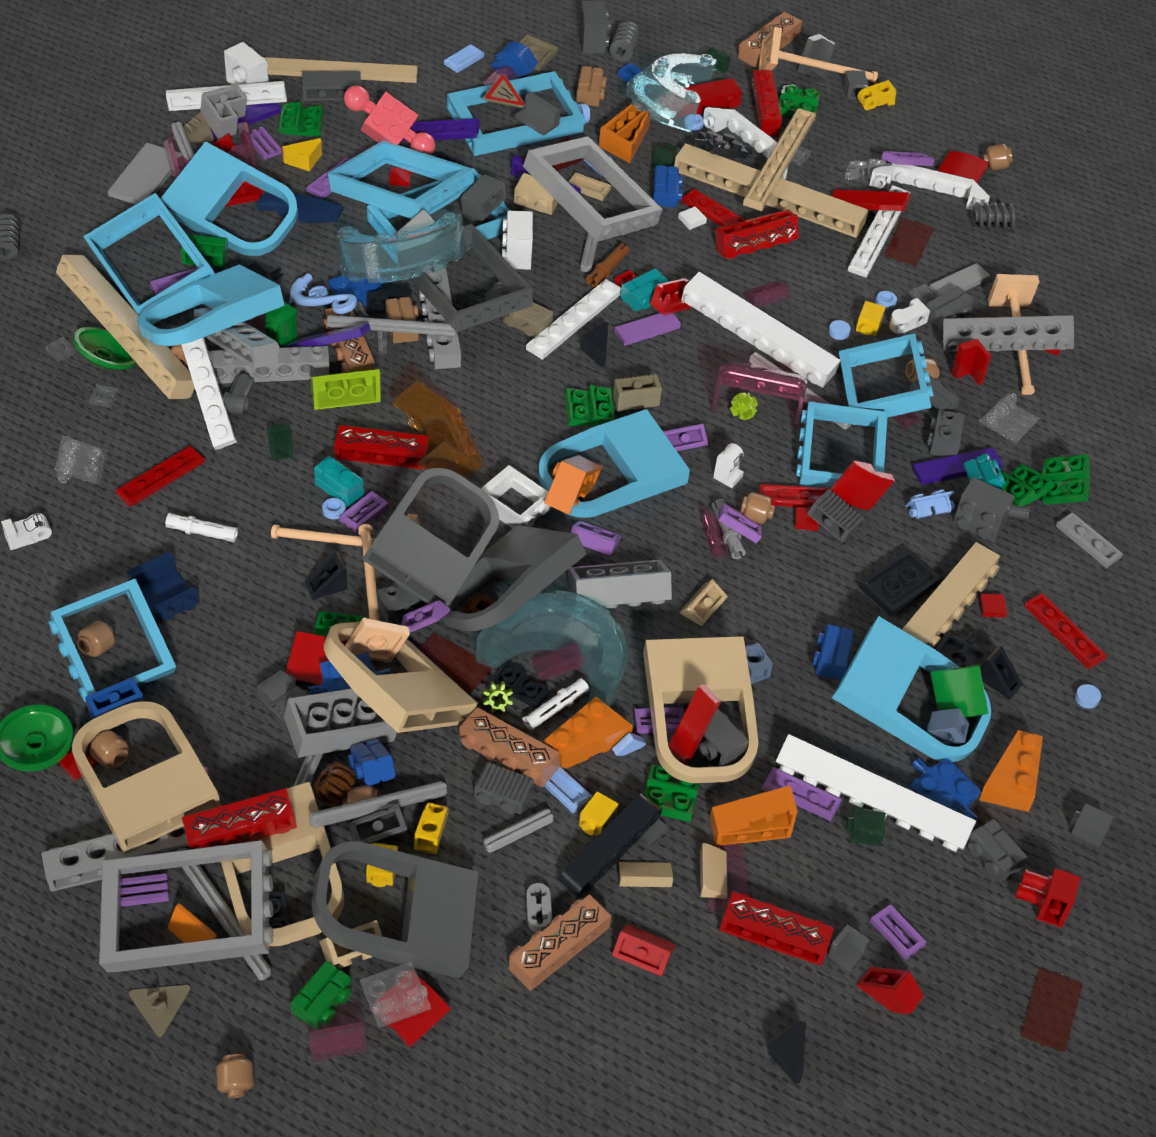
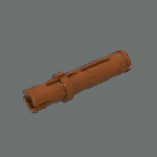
(604, 268)

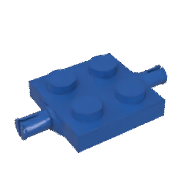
(342, 285)
(334, 681)
(946, 786)

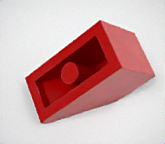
(892, 989)

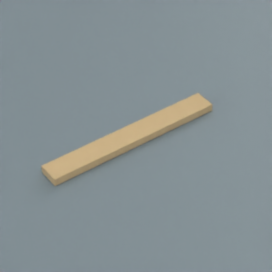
(369, 71)
(779, 159)

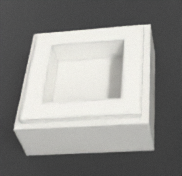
(692, 218)

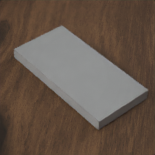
(143, 175)

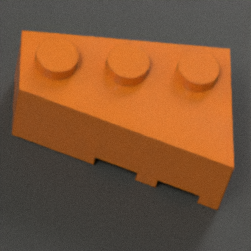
(625, 133)
(572, 479)
(588, 733)
(1016, 774)
(755, 818)

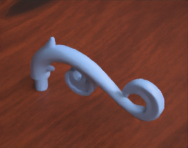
(319, 296)

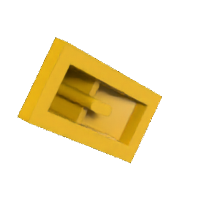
(303, 154)

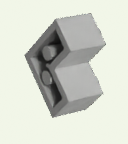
(223, 109)

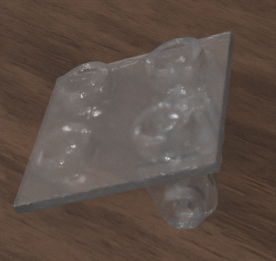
(860, 168)
(1009, 419)
(79, 461)
(395, 994)

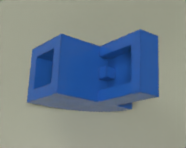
(517, 57)

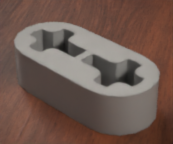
(533, 908)

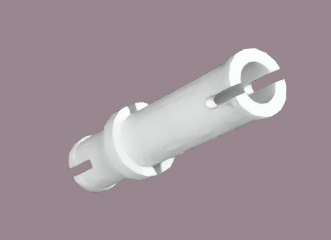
(193, 525)
(577, 689)

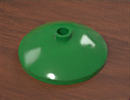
(102, 349)
(32, 727)

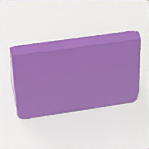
(687, 437)
(596, 537)
(425, 616)

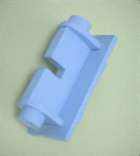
(922, 505)

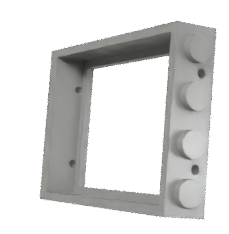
(539, 165)
(261, 884)

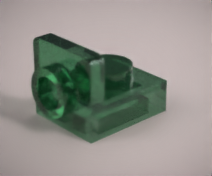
(722, 62)
(665, 154)

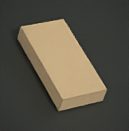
(590, 186)

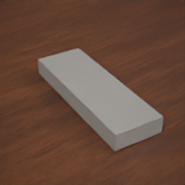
(964, 279)
(1089, 540)

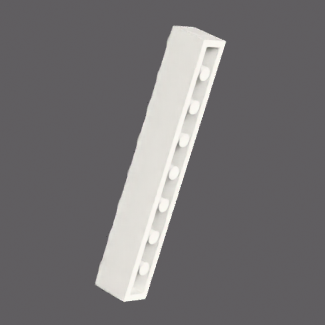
(760, 329)
(875, 792)

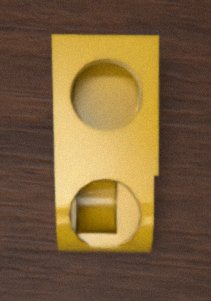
(877, 95)
(430, 828)

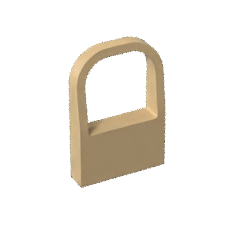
(673, 675)
(403, 700)
(155, 798)
(284, 846)

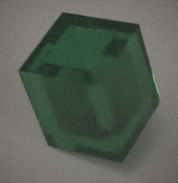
(280, 442)
(866, 827)

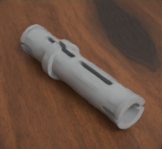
(730, 536)

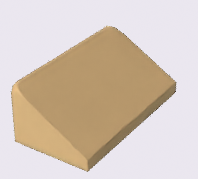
(704, 603)
(713, 872)
(645, 874)

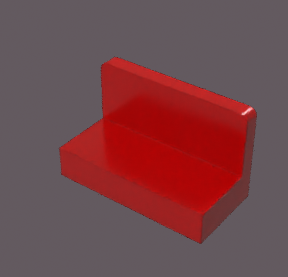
(971, 359)
(643, 949)

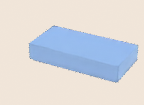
(463, 58)
(567, 790)

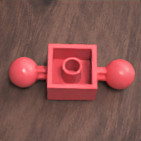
(388, 120)

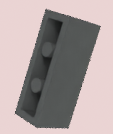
(328, 84)

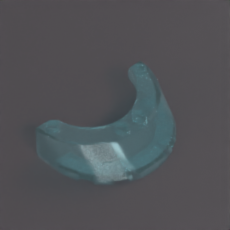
(661, 89)
(403, 254)
(554, 623)

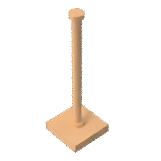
(770, 54)
(1016, 292)
(277, 531)
(373, 636)

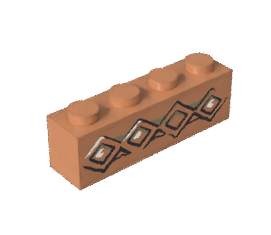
(750, 48)
(352, 352)
(509, 747)
(559, 942)

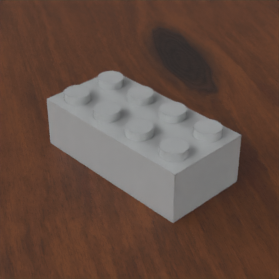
(622, 583)
(333, 722)

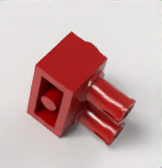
(1051, 894)

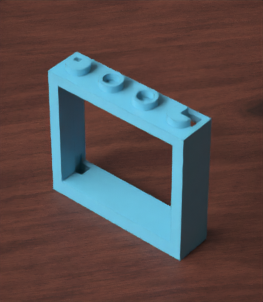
(882, 350)
(840, 414)
(145, 618)

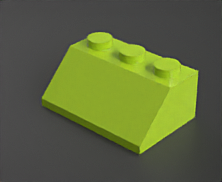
(345, 389)

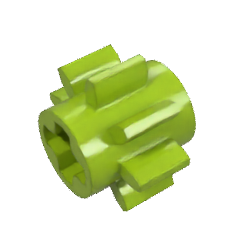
(744, 406)
(501, 702)

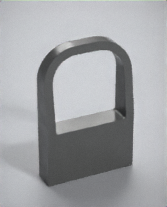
(525, 555)
(421, 559)
(435, 917)

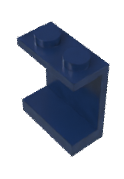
(164, 587)

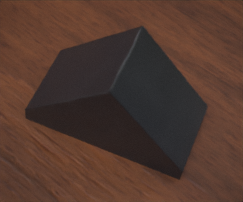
(595, 343)
(328, 578)
(1000, 673)
(789, 1051)

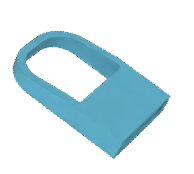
(207, 187)
(232, 294)
(638, 451)
(880, 679)

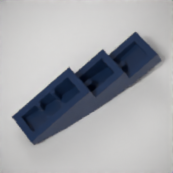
(309, 208)

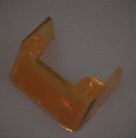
(447, 432)

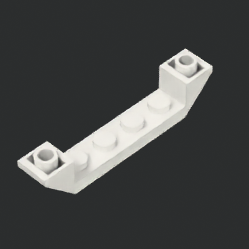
(721, 118)
(931, 180)

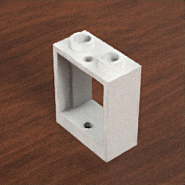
(512, 478)

